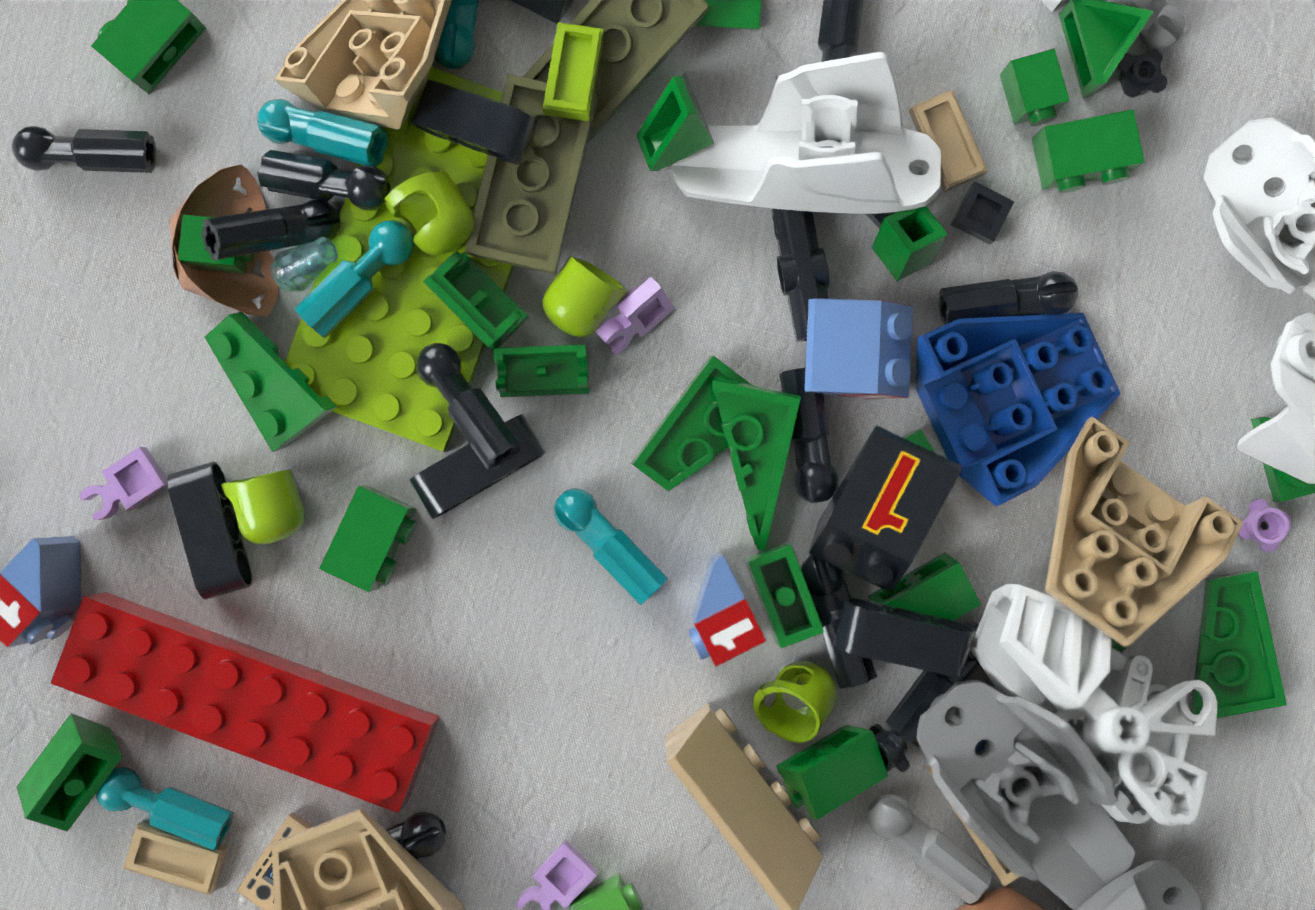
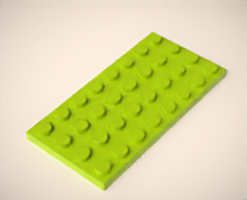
(373, 352)

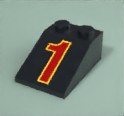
(883, 509)

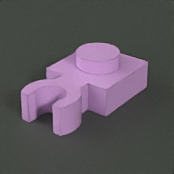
(639, 314)
(129, 482)
(560, 878)

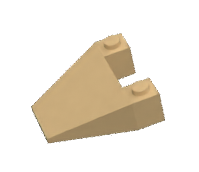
(353, 867)

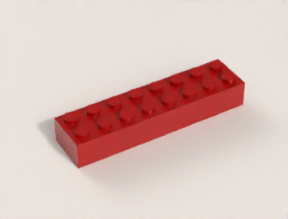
(245, 700)

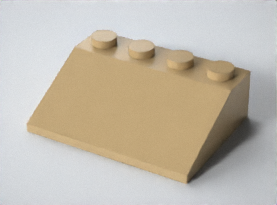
(745, 805)

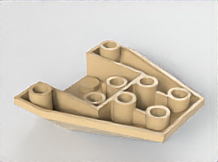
(367, 59)
(1124, 543)

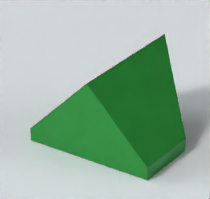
(1099, 37)
(673, 126)

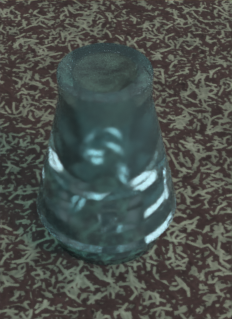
(301, 265)

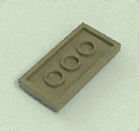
(633, 46)
(528, 206)

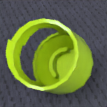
(440, 219)
(581, 297)
(266, 506)
(817, 692)

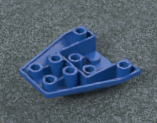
(1011, 395)

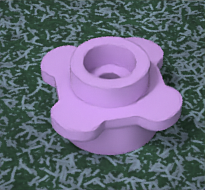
(1277, 525)

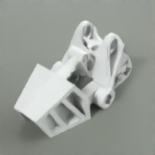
(1058, 660)

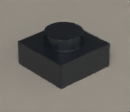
(982, 213)

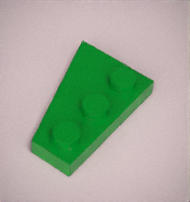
(268, 387)
(689, 432)
(1237, 647)

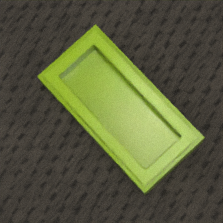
(573, 71)

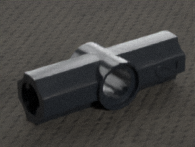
(800, 266)

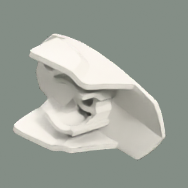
(1263, 227)

